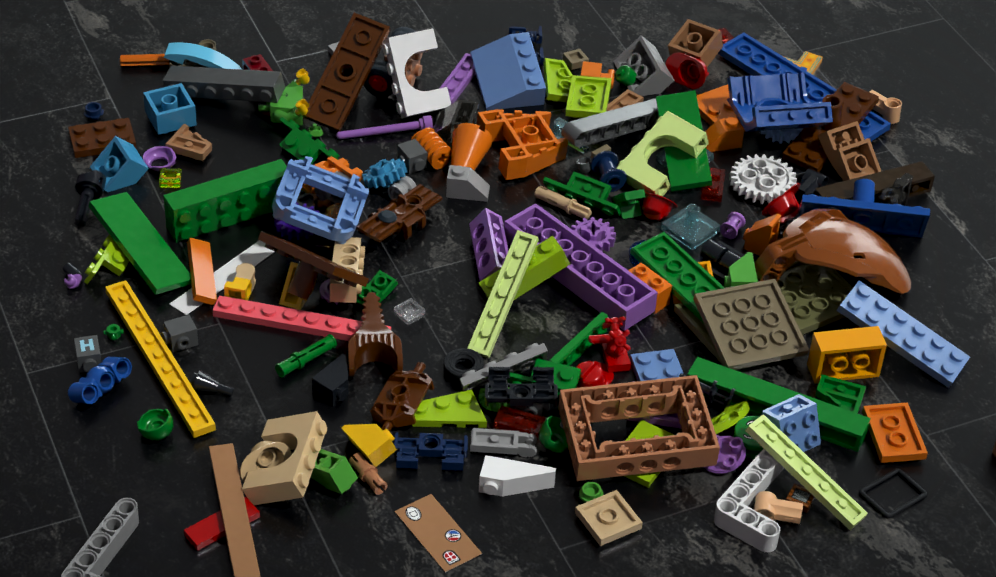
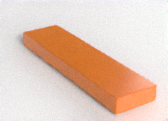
(201, 271)

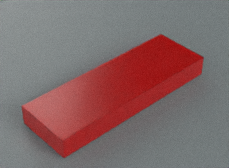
(212, 527)

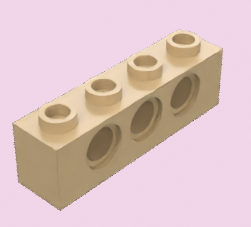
(351, 256)

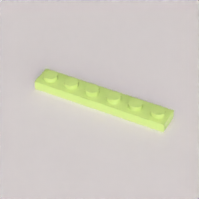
(503, 293)
(806, 472)

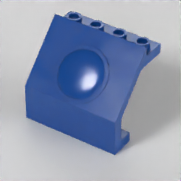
(775, 103)

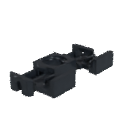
(506, 392)

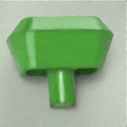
(315, 131)

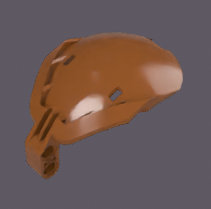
(832, 241)

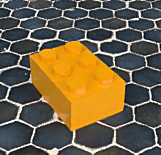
(847, 353)

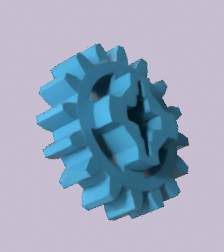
(384, 173)

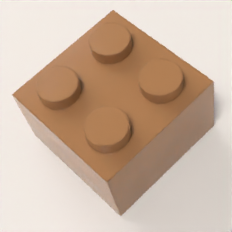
(697, 41)

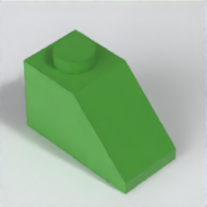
(741, 272)

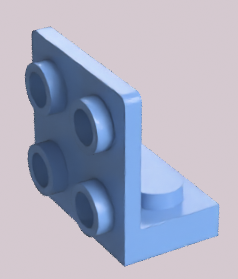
(797, 420)

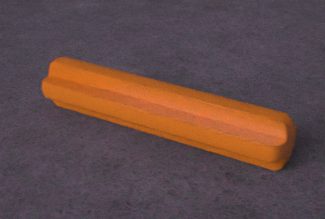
(143, 60)

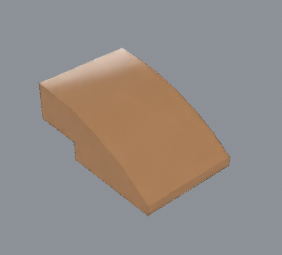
(849, 151)

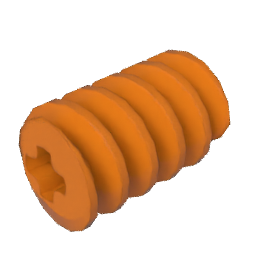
(437, 150)

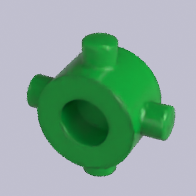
(113, 331)

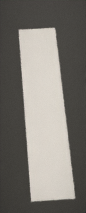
(252, 255)

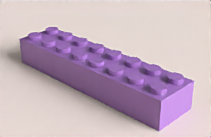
(591, 272)

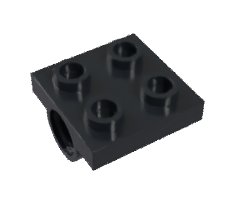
(720, 256)

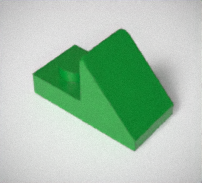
(629, 203)

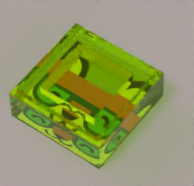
(170, 178)

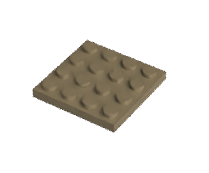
(751, 324)

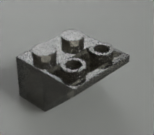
(453, 115)

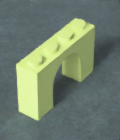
(667, 131)

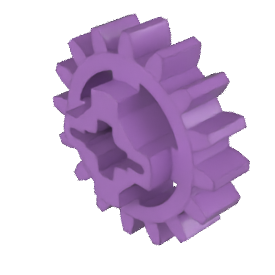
(596, 233)

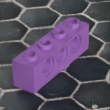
(488, 242)

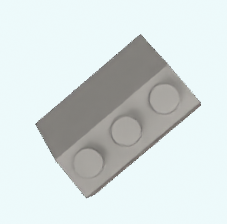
(650, 68)

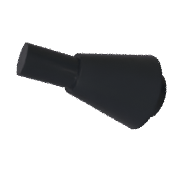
(205, 383)

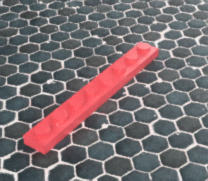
(285, 318)

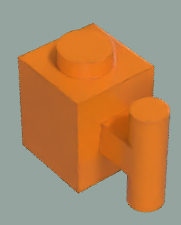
(594, 69)

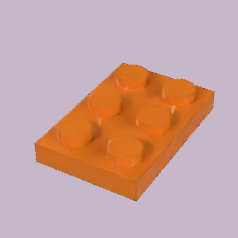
(895, 432)

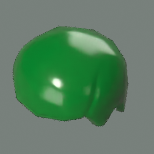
(155, 424)
(552, 435)

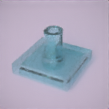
(690, 226)

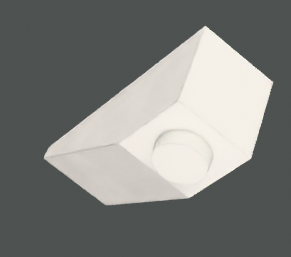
(513, 477)

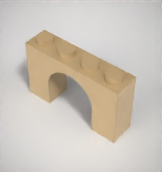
(290, 478)

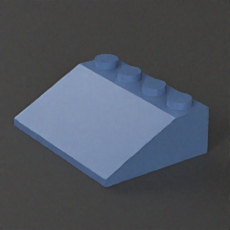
(509, 73)

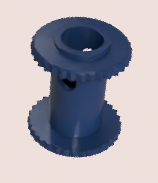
(605, 165)

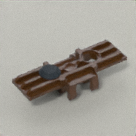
(400, 214)

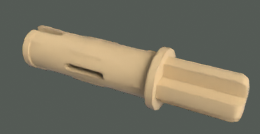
(557, 200)

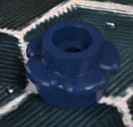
(93, 110)

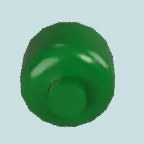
(625, 75)

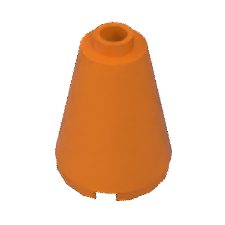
(469, 145)

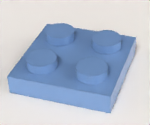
(655, 365)

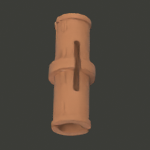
(368, 473)

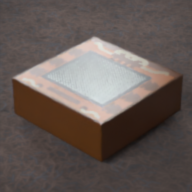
(802, 495)

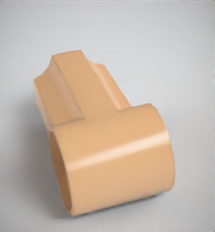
(888, 107)
(778, 509)

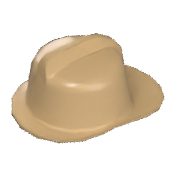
(263, 456)

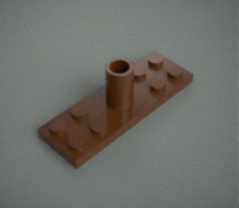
(346, 72)
(847, 106)
(310, 266)

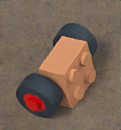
(379, 81)

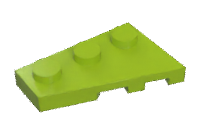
(557, 80)
(454, 408)

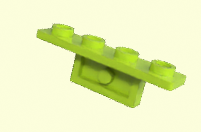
(110, 257)

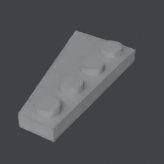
(521, 361)

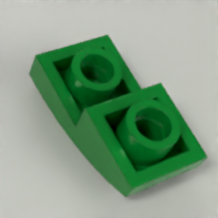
(381, 285)

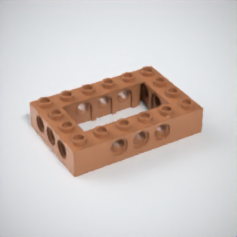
(678, 395)

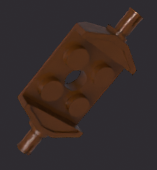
(398, 409)

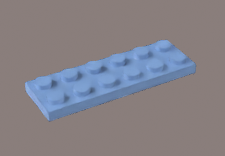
(904, 334)

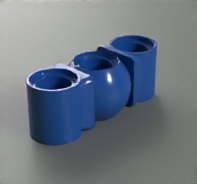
(100, 380)

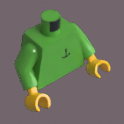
(291, 103)

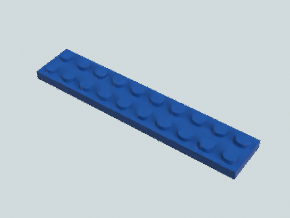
(761, 60)

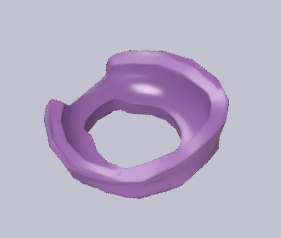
(159, 152)

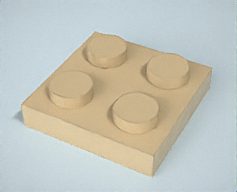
(608, 517)

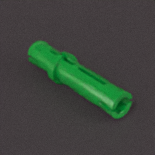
(298, 359)

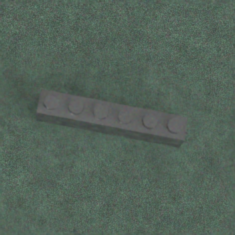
(227, 83)

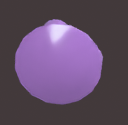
(730, 456)

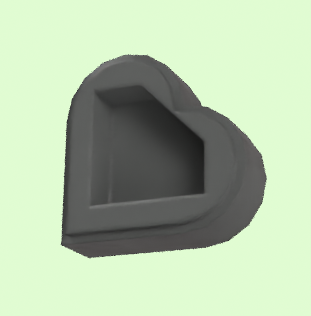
(308, 198)

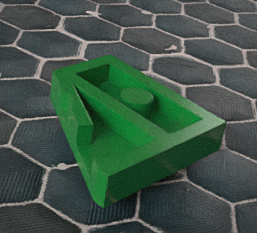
(840, 393)

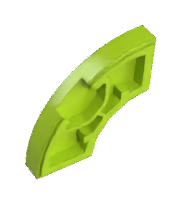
(730, 416)

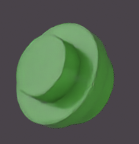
(590, 491)

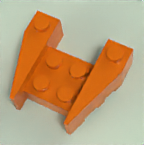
(530, 141)

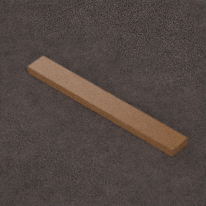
(234, 511)

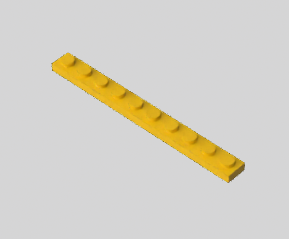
(160, 359)

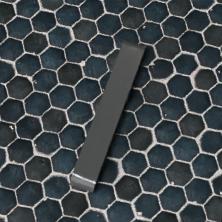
(611, 123)

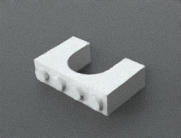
(410, 100)

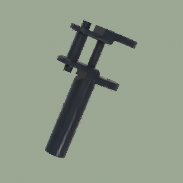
(712, 392)

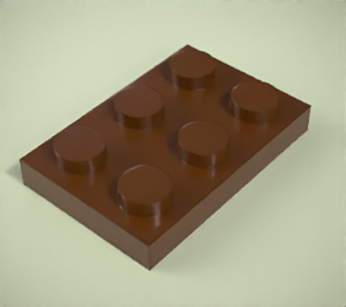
(94, 137)

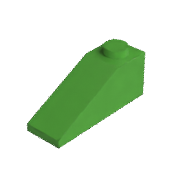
(333, 472)

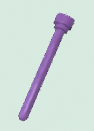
(424, 122)

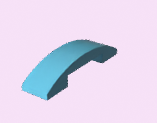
(199, 54)

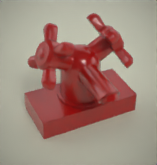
(614, 345)

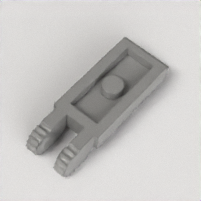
(503, 442)

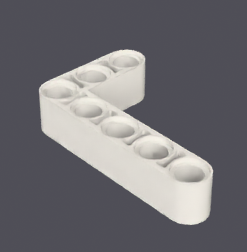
(734, 510)

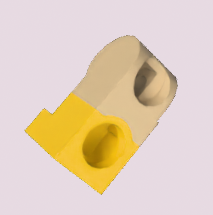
(242, 284)

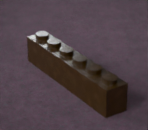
(921, 182)

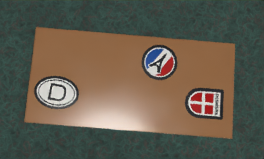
(438, 532)

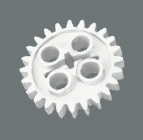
(761, 178)

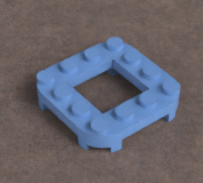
(351, 191)

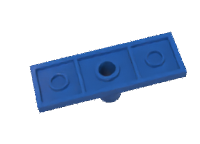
(876, 216)

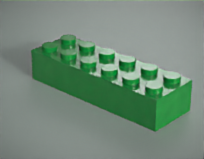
(222, 201)

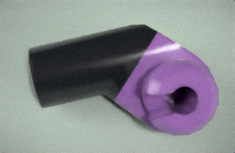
(73, 274)

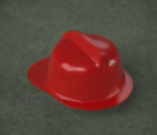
(687, 70)
(785, 205)
(656, 206)
(594, 374)

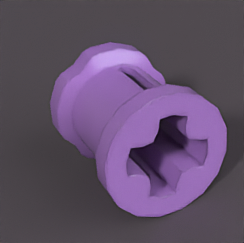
(732, 225)

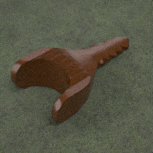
(374, 339)

